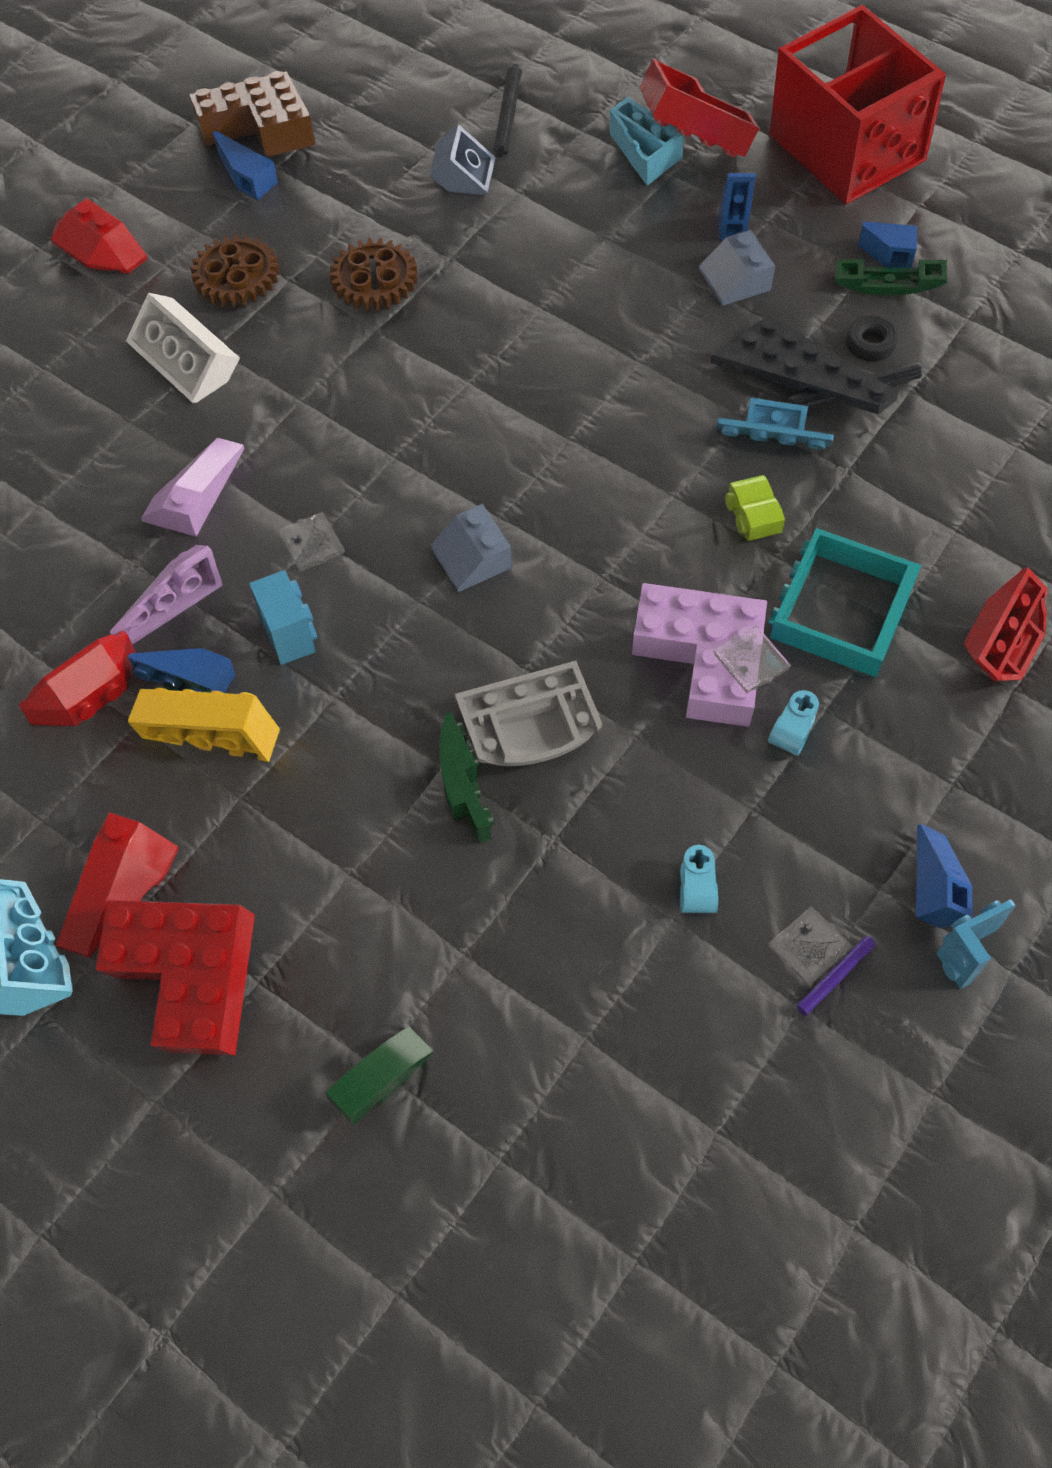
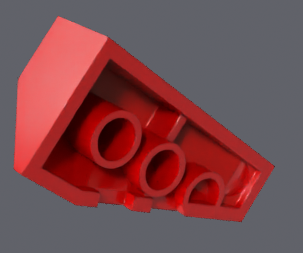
(120, 867)

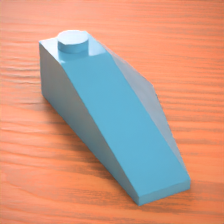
(29, 962)

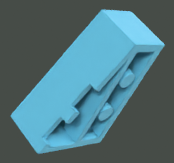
(643, 141)

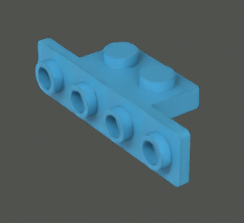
(775, 421)

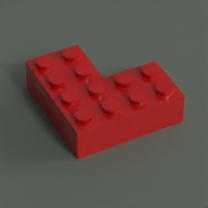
(682, 102)
(197, 956)

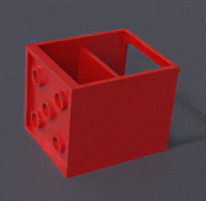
(864, 122)

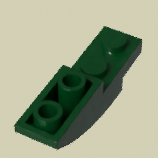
(459, 779)

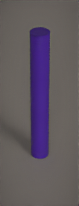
(833, 978)

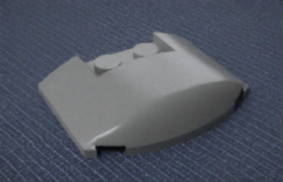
(529, 716)

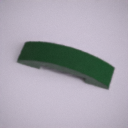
(890, 281)

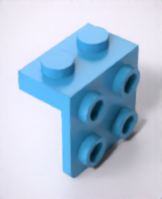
(962, 952)

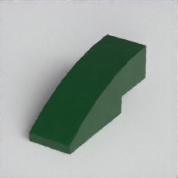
(378, 1075)

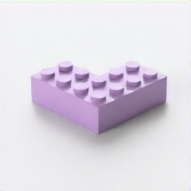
(687, 629)

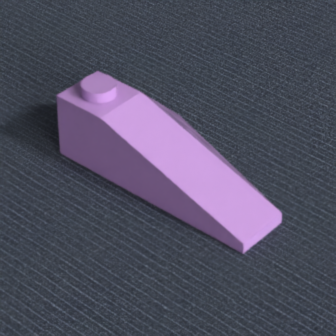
(192, 493)
(173, 591)

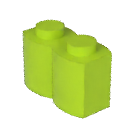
(755, 508)

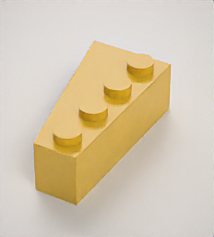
(205, 720)

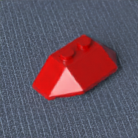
(97, 239)
(1010, 628)
(81, 684)

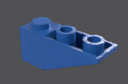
(248, 169)
(184, 669)
(941, 882)

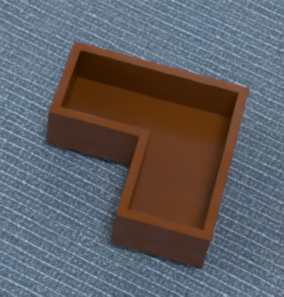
(258, 107)

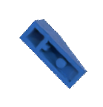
(735, 204)

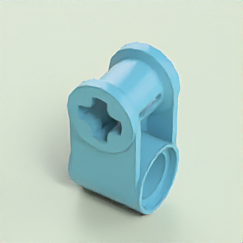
(794, 725)
(698, 886)

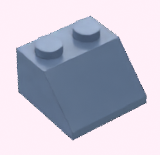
(462, 163)
(738, 268)
(472, 548)

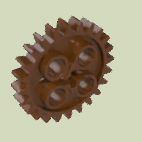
(235, 270)
(353, 278)

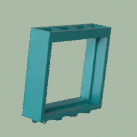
(857, 557)

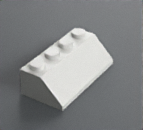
(181, 347)

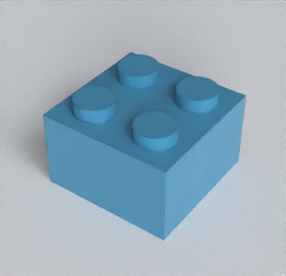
(284, 616)

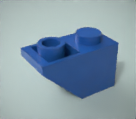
(889, 243)

